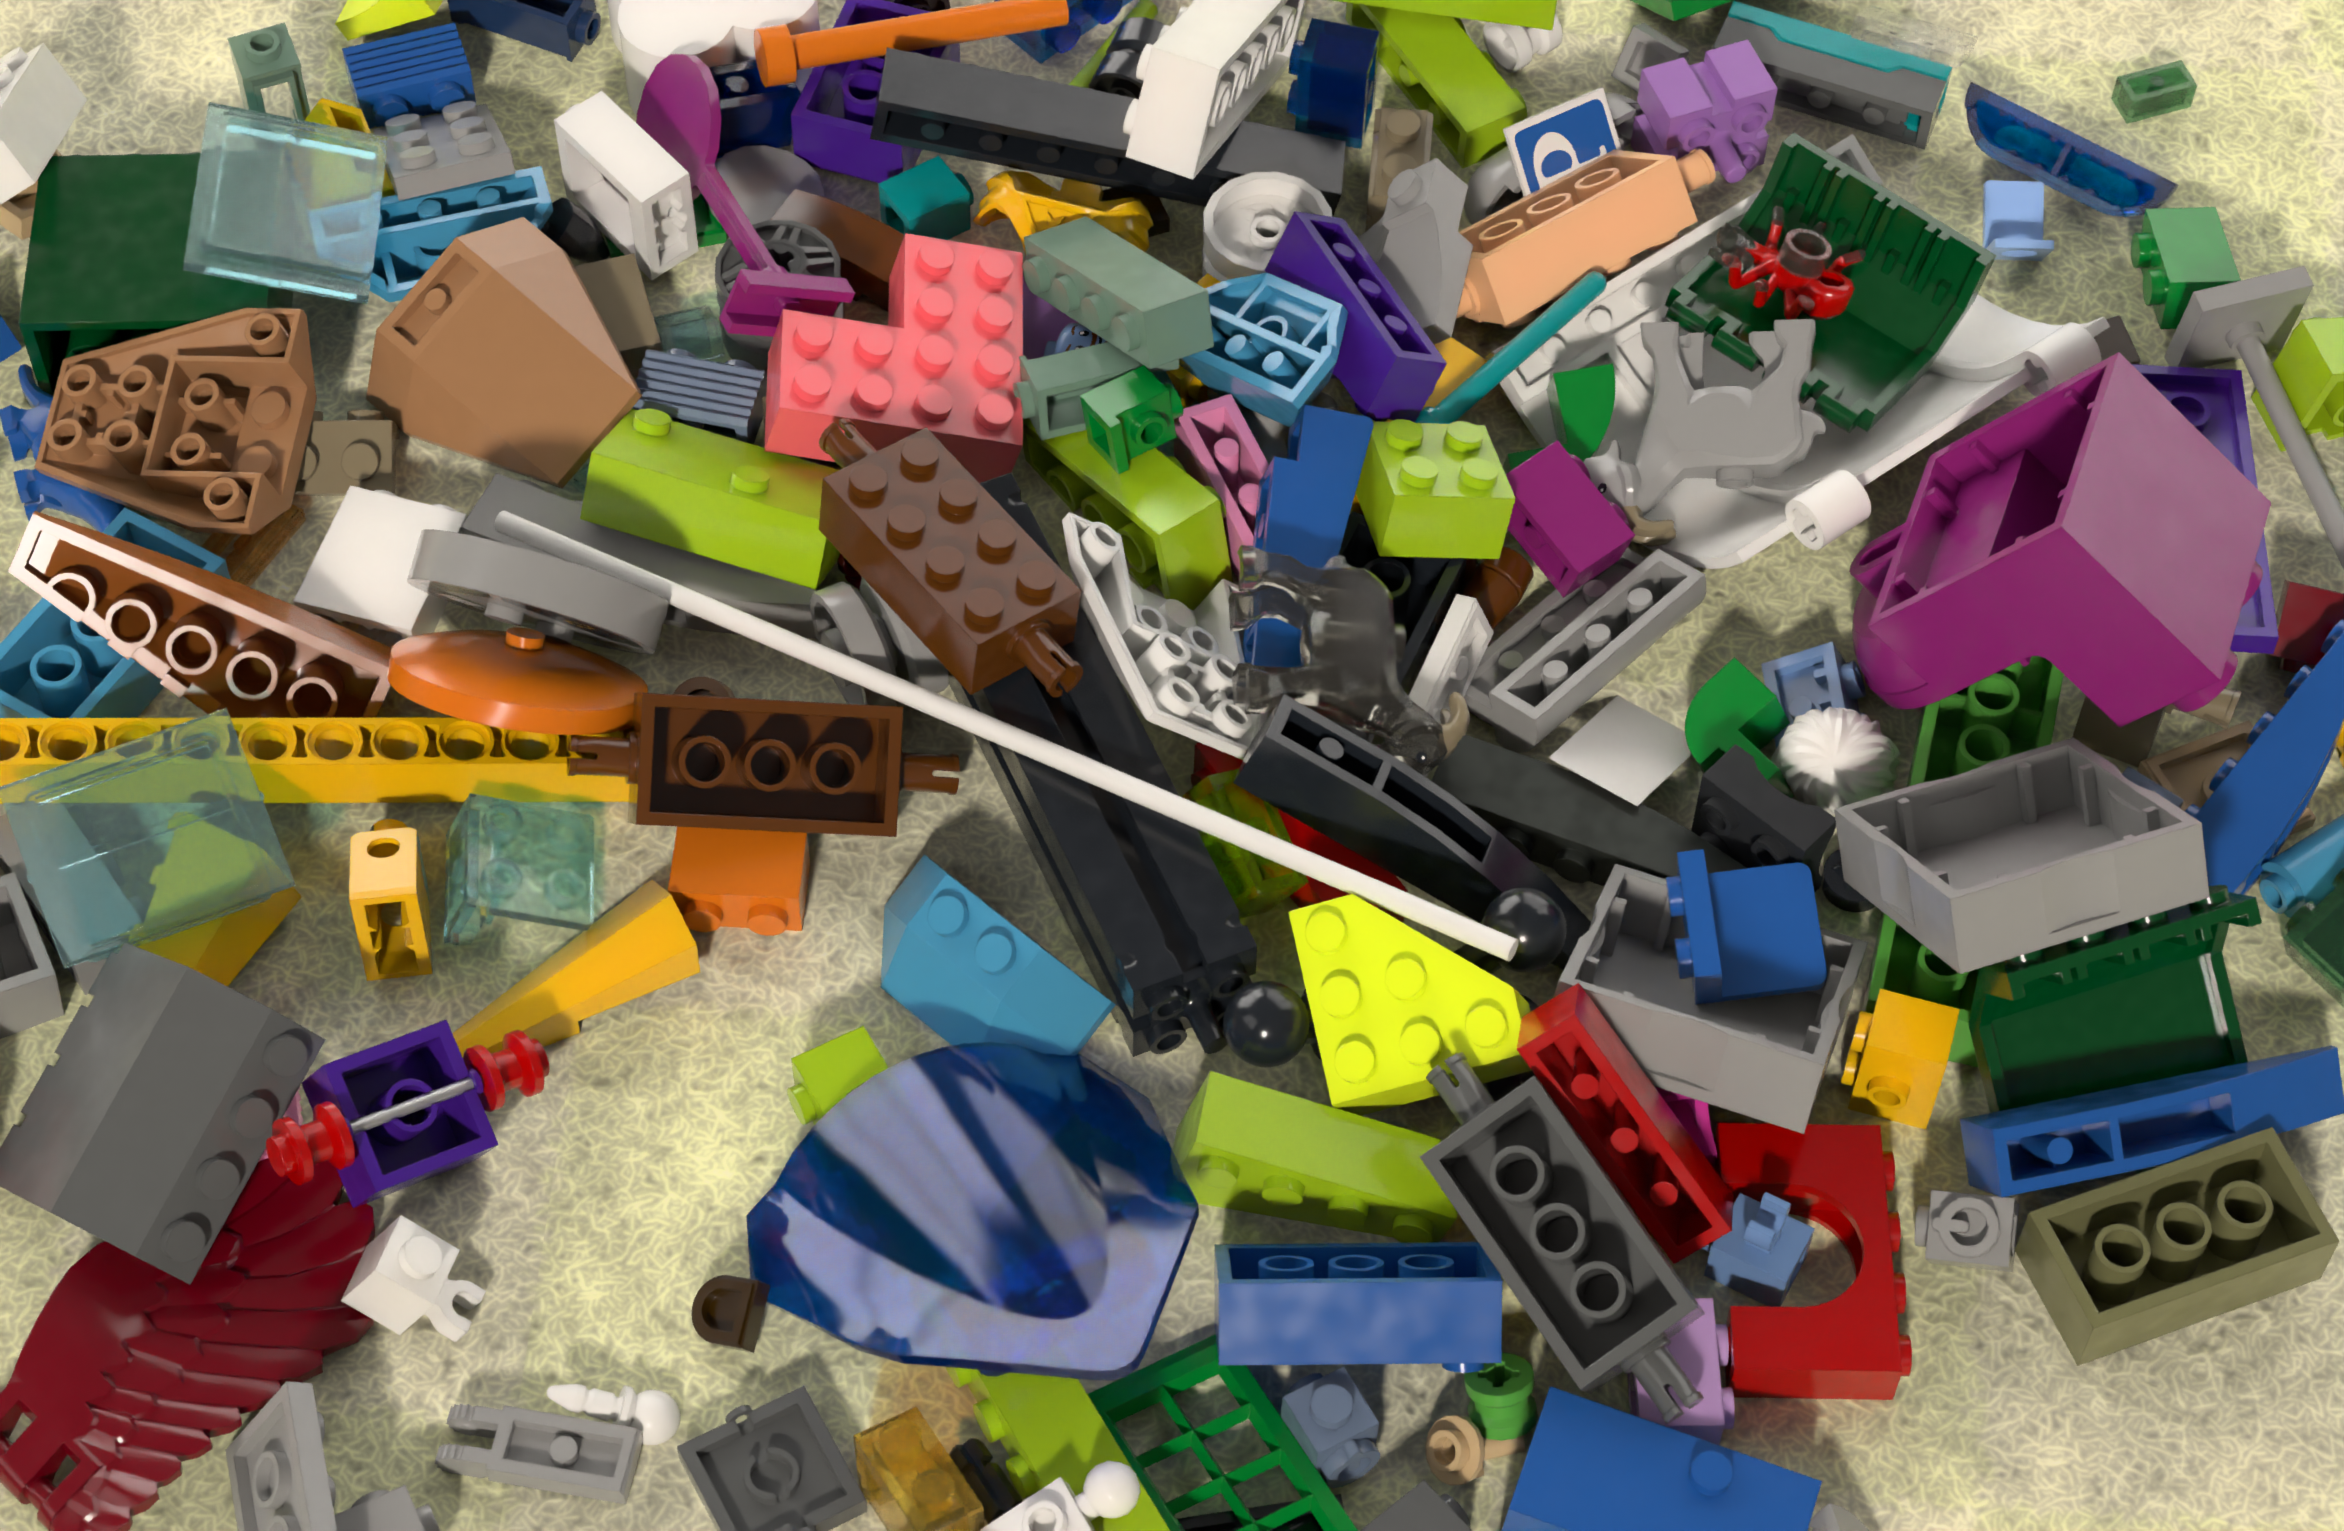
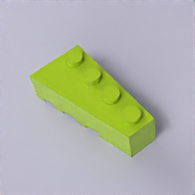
(1164, 516)
(1308, 1163)

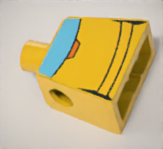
(384, 870)

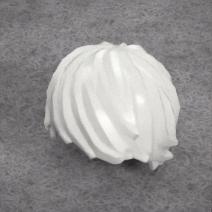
(1836, 758)

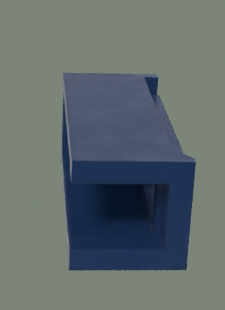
(546, 24)

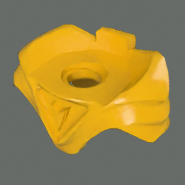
(1038, 206)

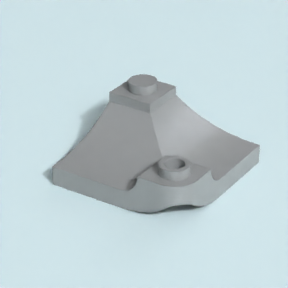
(1421, 245)

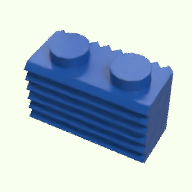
(409, 74)

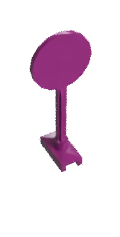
(685, 119)

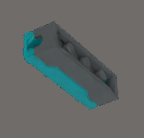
(1842, 76)

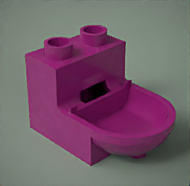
(2070, 536)

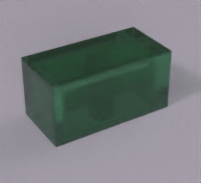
(2154, 91)

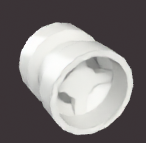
(1515, 45)

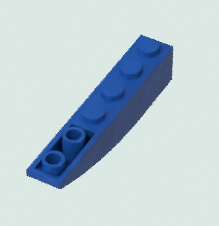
(2270, 787)
(2148, 1122)

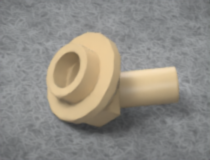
(1462, 1445)

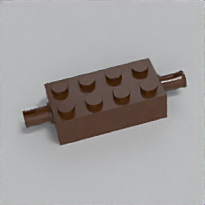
(949, 560)
(764, 764)

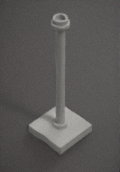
(2246, 323)

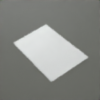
(1625, 750)

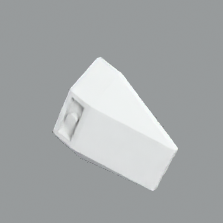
(1163, 652)

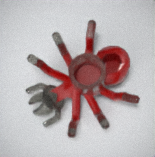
(1794, 269)

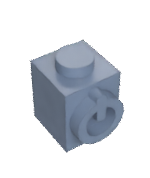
(1332, 1426)

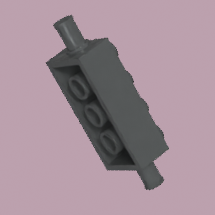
(1562, 1237)

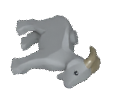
(1711, 430)

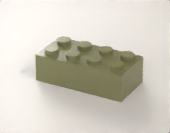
(2175, 1245)

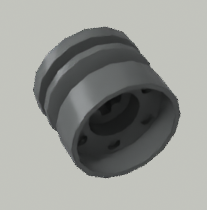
(797, 249)

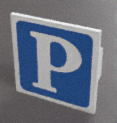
(1561, 140)

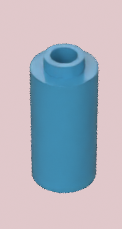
(2304, 870)

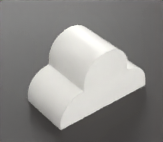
(710, 29)

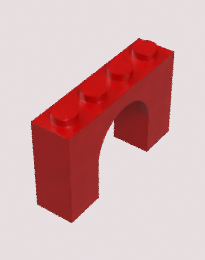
(1849, 1342)

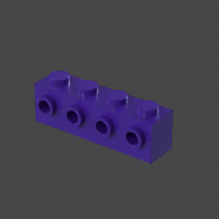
(1383, 350)

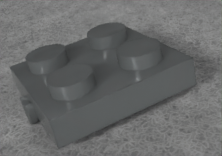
(773, 1470)

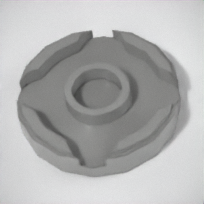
(765, 178)

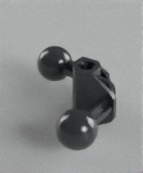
(1272, 1023)

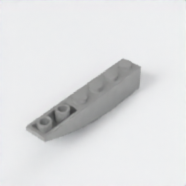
(749, 591)

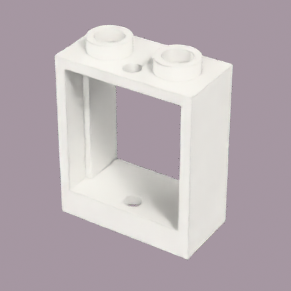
(627, 184)

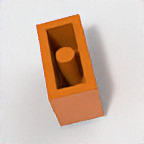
(740, 879)

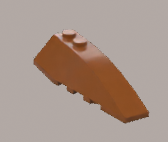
(201, 630)

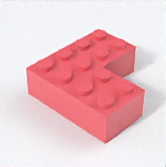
(935, 366)

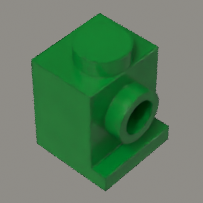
(1130, 416)

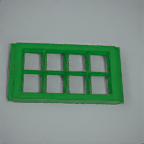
(1188, 1368)

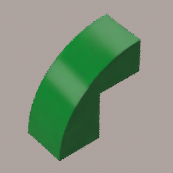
(1580, 412)

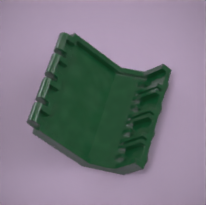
(1905, 296)
(2112, 1006)

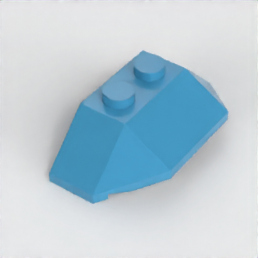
(421, 228)
(1269, 345)
(978, 972)

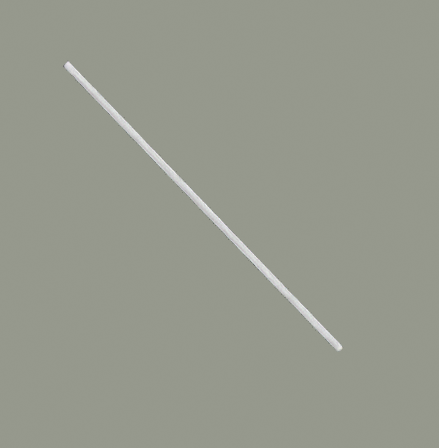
(1019, 740)

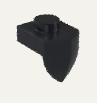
(575, 232)

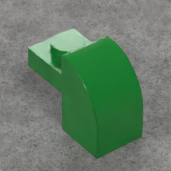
(1733, 711)

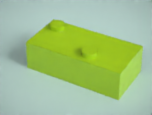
(710, 497)

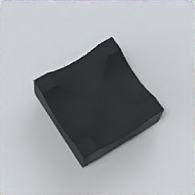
(1755, 820)

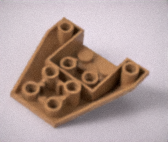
(502, 357)
(189, 420)

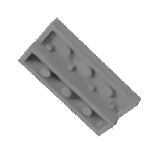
(1578, 645)

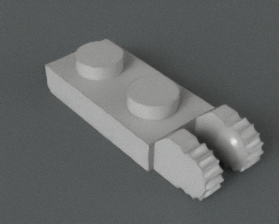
(544, 1451)

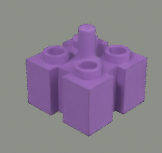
(1708, 107)

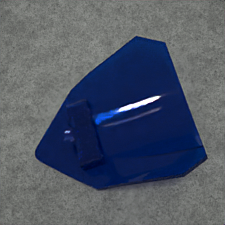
(981, 1216)

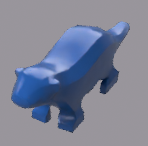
(37, 490)

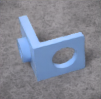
(2015, 220)

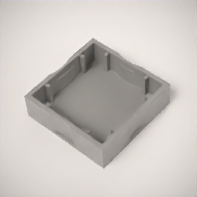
(2021, 854)
(1740, 1054)

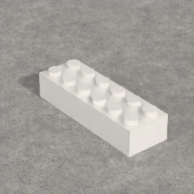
(1207, 78)

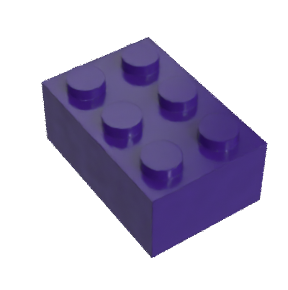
(839, 102)

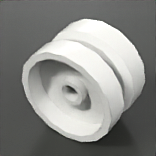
(1249, 219)

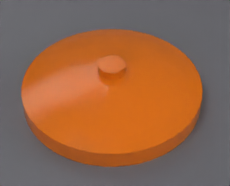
(515, 681)

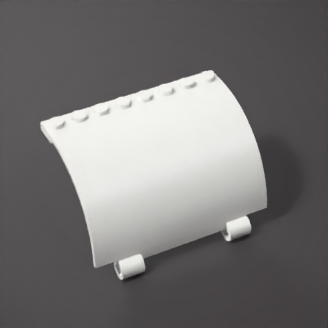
(1826, 491)

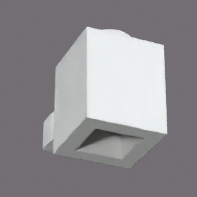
(406, 1277)

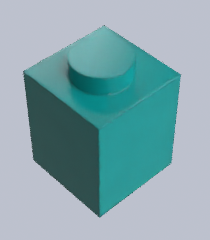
(927, 201)

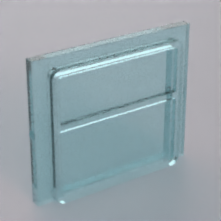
(286, 203)
(146, 839)

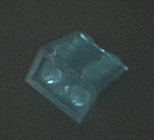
(517, 866)

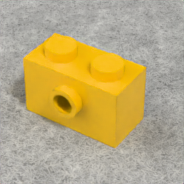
(1899, 1058)

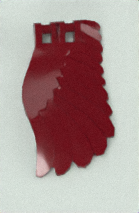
(146, 1369)

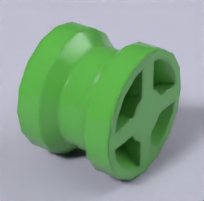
(1502, 1398)

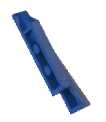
(1306, 511)

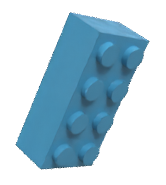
(66, 667)

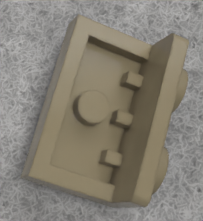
(347, 454)

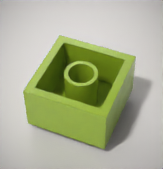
(1434, 491)

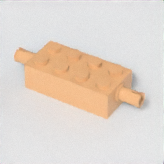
(1575, 228)

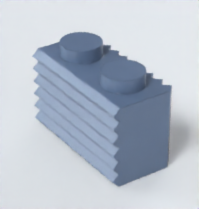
(704, 392)

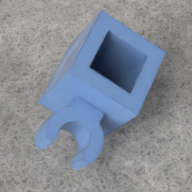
(1761, 1250)

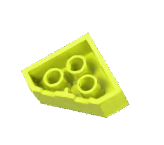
(1398, 1007)

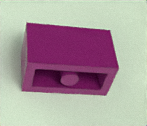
(1565, 519)

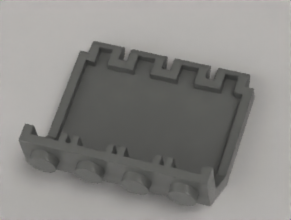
(156, 1109)

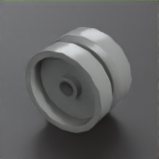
(874, 634)

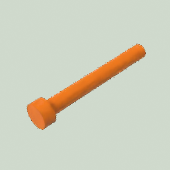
(783, 54)

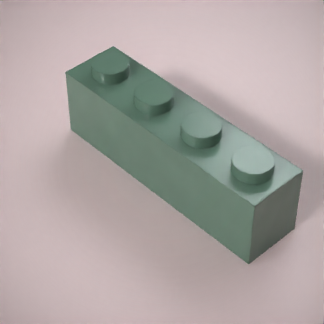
(1118, 292)

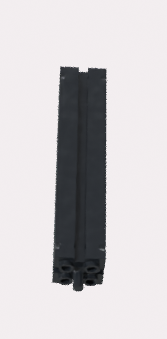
(1124, 876)

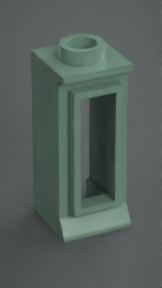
(265, 60)
(1054, 383)

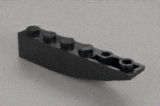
(1390, 815)

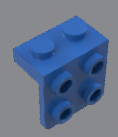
(1746, 930)

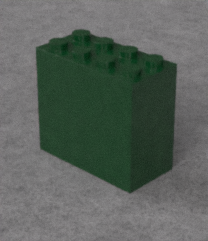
(113, 257)

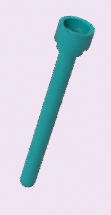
(1516, 351)

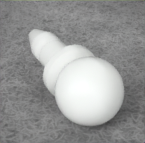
(648, 1411)

